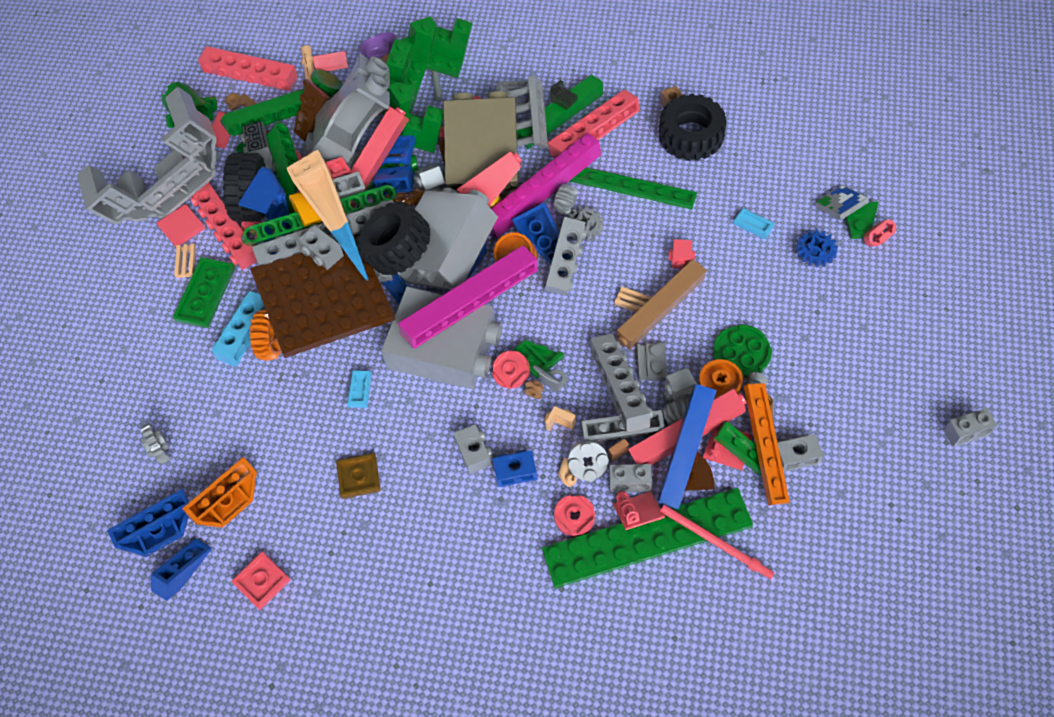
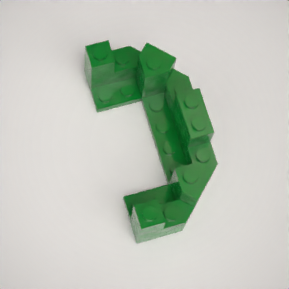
(409, 58)

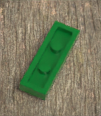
(739, 446)

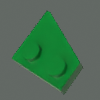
(861, 220)
(539, 356)

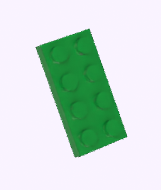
(204, 292)

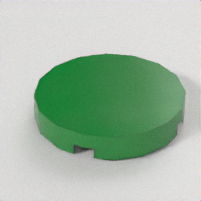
(326, 81)

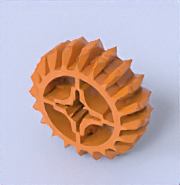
(263, 337)

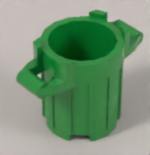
(203, 105)

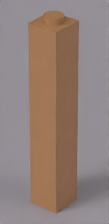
(660, 304)

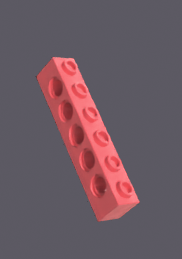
(248, 68)
(598, 122)
(225, 229)

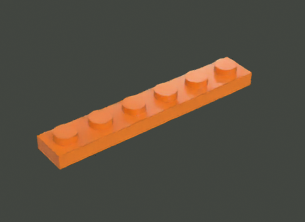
(766, 444)

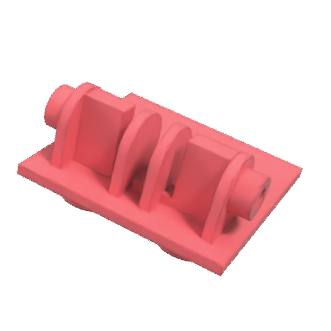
(718, 453)
(637, 509)

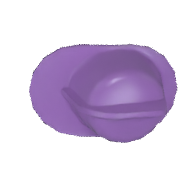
(377, 45)

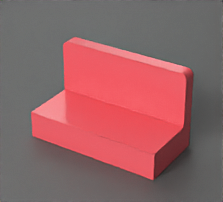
(331, 61)

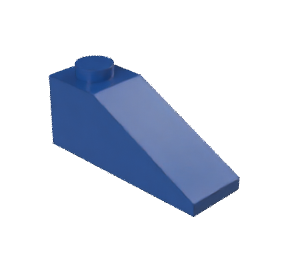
(178, 569)

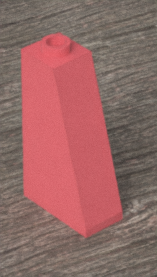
(494, 178)

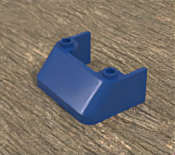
(266, 196)

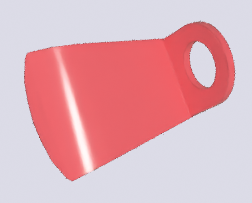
(222, 135)

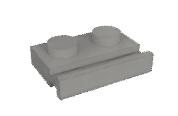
(652, 362)

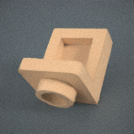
(563, 417)

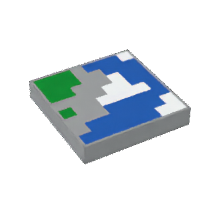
(841, 202)

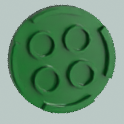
(744, 347)

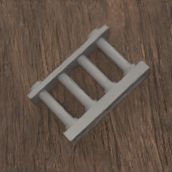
(537, 109)

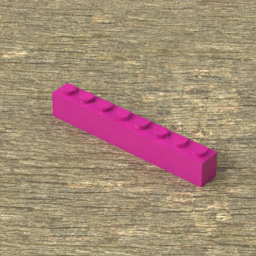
(545, 182)
(468, 297)

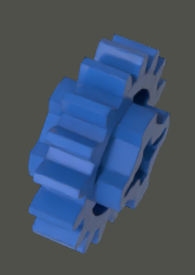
(816, 248)

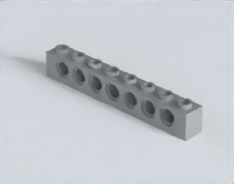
(282, 243)

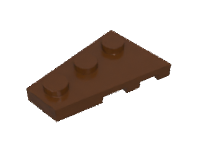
(312, 102)

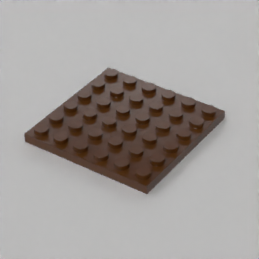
(317, 304)

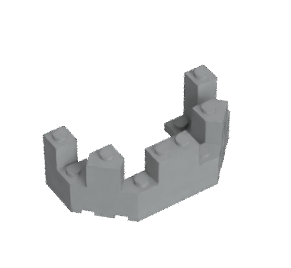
(179, 173)

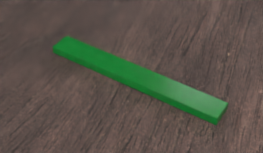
(636, 187)

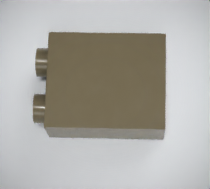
(478, 136)

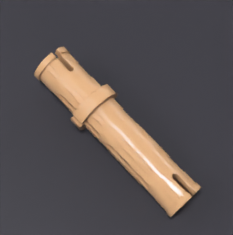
(307, 61)

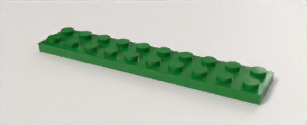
(618, 548)

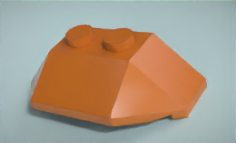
(224, 496)

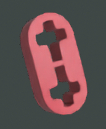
(878, 230)

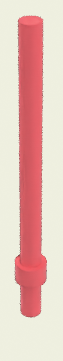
(752, 563)

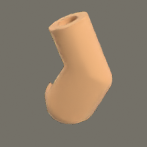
(565, 474)

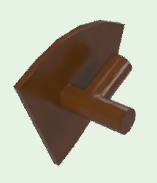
(700, 476)

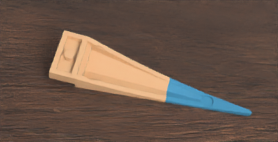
(317, 186)

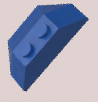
(152, 527)

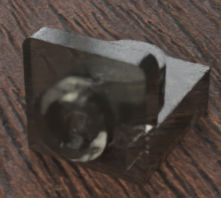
(562, 96)

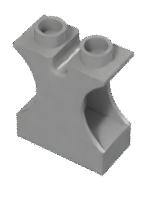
(352, 109)

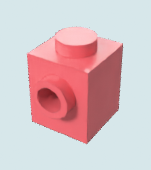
(681, 253)

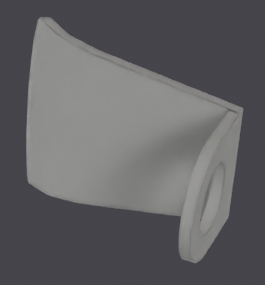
(549, 380)

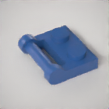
(403, 145)

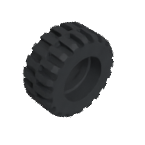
(692, 110)
(238, 175)
(393, 238)

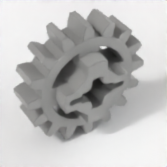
(593, 220)
(155, 443)

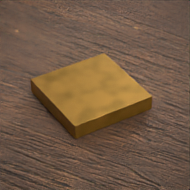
(358, 476)

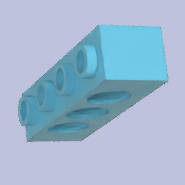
(231, 333)

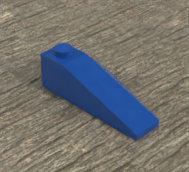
(541, 231)

